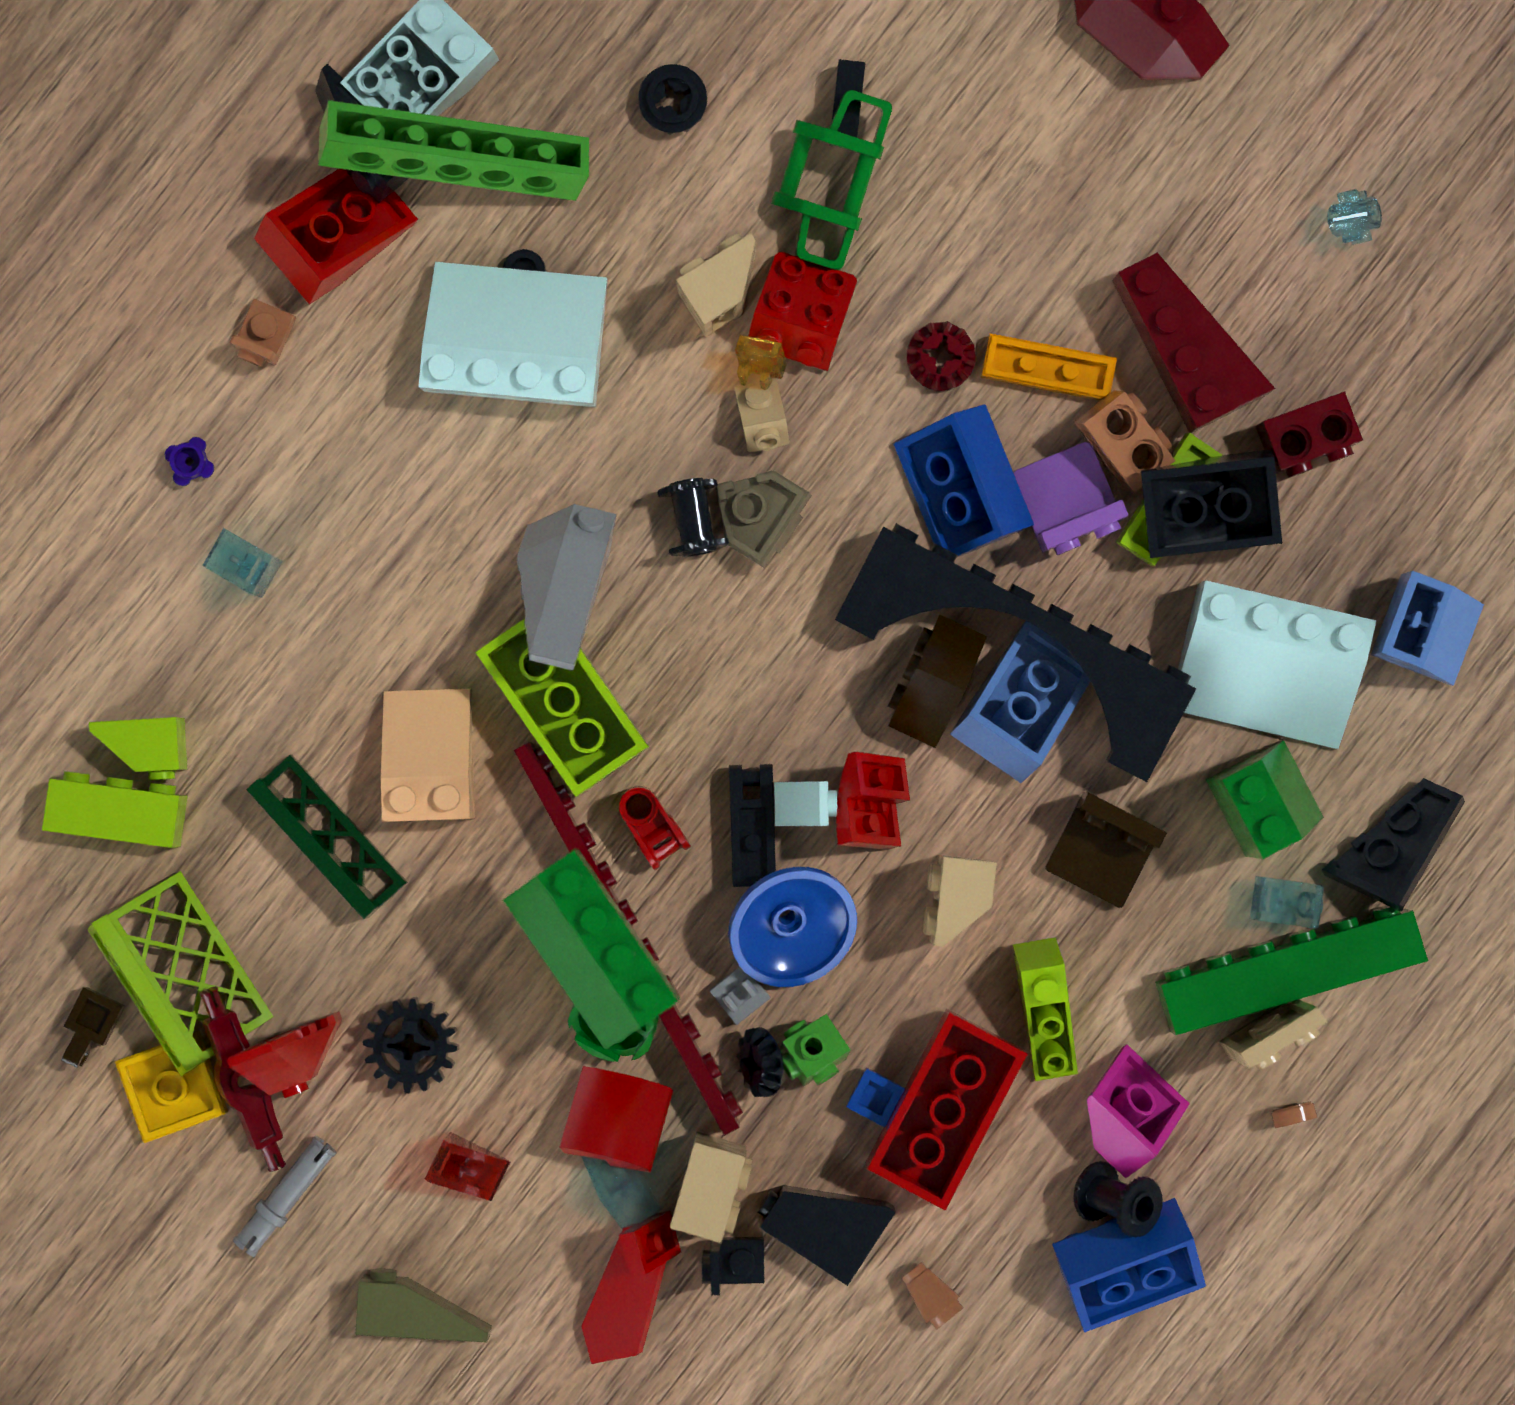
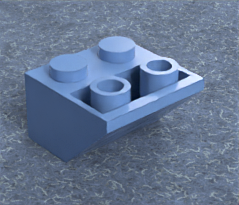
(1428, 627)

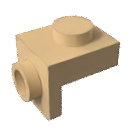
(762, 416)

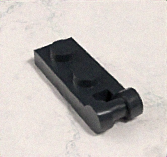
(752, 825)

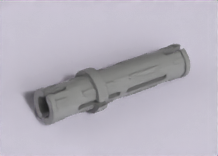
(273, 1210)

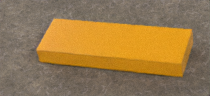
(1048, 367)

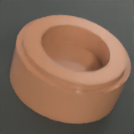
(1294, 1114)

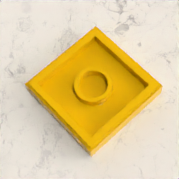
(164, 1098)

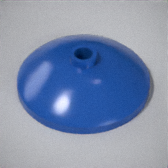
(802, 943)

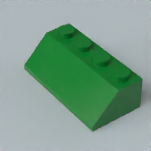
(591, 949)

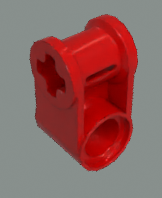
(653, 828)

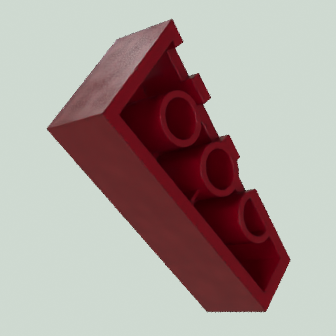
(1190, 349)

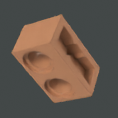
(1117, 448)

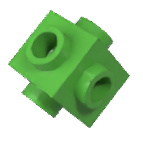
(820, 1038)

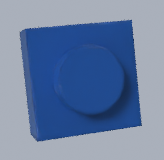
(875, 1097)

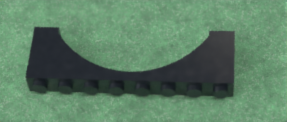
(1136, 698)

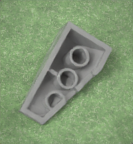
(560, 578)

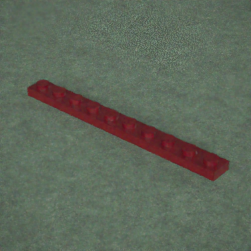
(680, 1029)

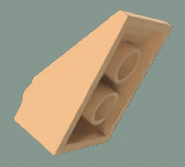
(427, 755)

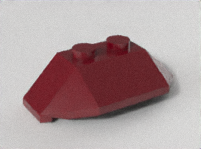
(1155, 35)

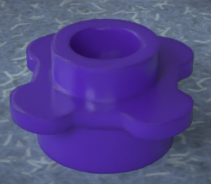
(177, 457)

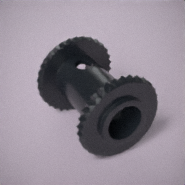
(693, 517)
(1133, 1204)

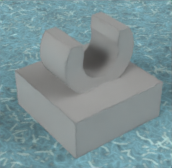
(739, 995)

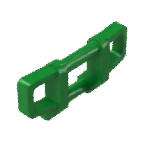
(868, 152)

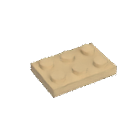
(1263, 1038)

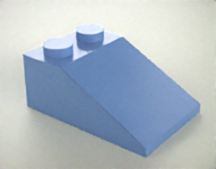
(1023, 703)

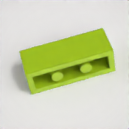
(115, 810)

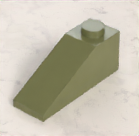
(407, 1309)

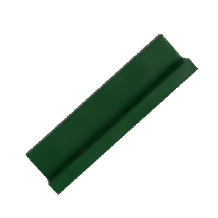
(315, 848)

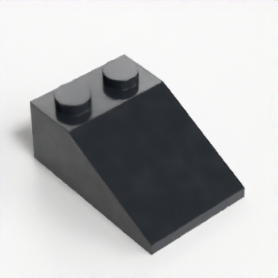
(1212, 504)

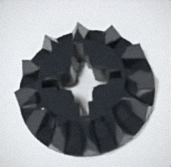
(680, 80)
(760, 1062)

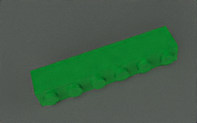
(1291, 970)

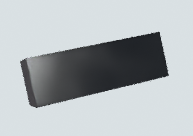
(849, 77)

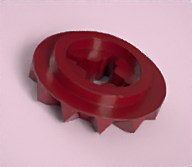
(923, 366)

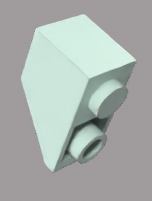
(804, 803)

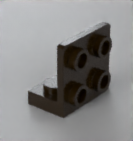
(1103, 849)

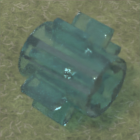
(1354, 216)

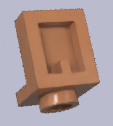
(263, 333)

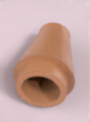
(932, 1296)

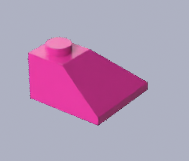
(1132, 1112)

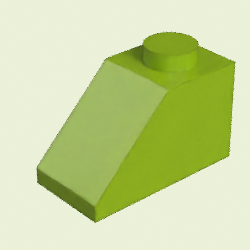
(146, 744)

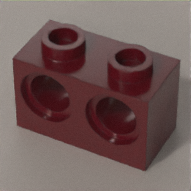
(1306, 427)

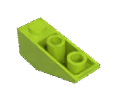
(1046, 1008)

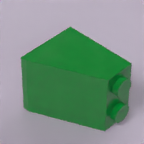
(1266, 801)

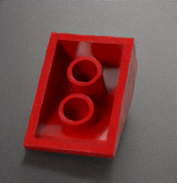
(330, 233)

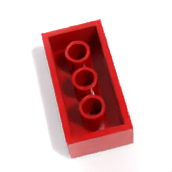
(946, 1109)

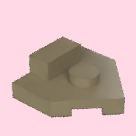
(760, 514)

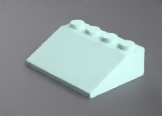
(513, 334)
(1274, 663)

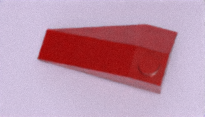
(288, 1058)

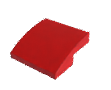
(868, 800)
(616, 1119)

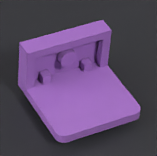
(1069, 498)

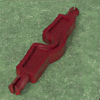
(251, 1102)

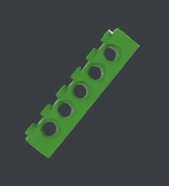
(453, 151)

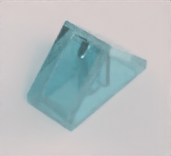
(242, 563)
(622, 1191)

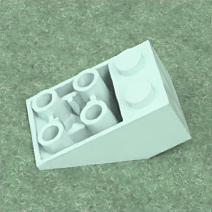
(422, 62)

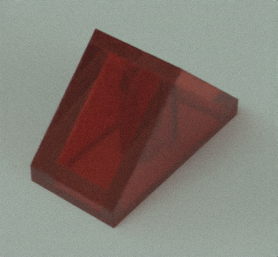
(467, 1168)

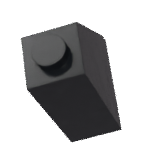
(826, 1226)

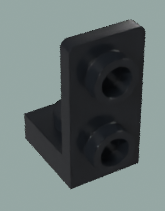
(733, 1262)

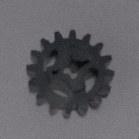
(409, 1064)

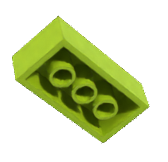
(564, 710)

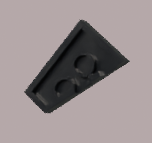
(1400, 847)

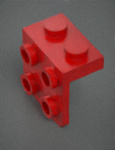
(803, 309)

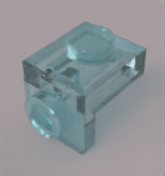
(1287, 902)

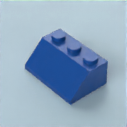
(963, 481)
(1124, 1275)

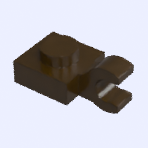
(91, 1020)

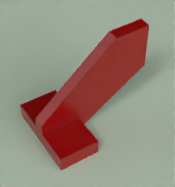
(629, 1289)

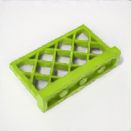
(143, 985)

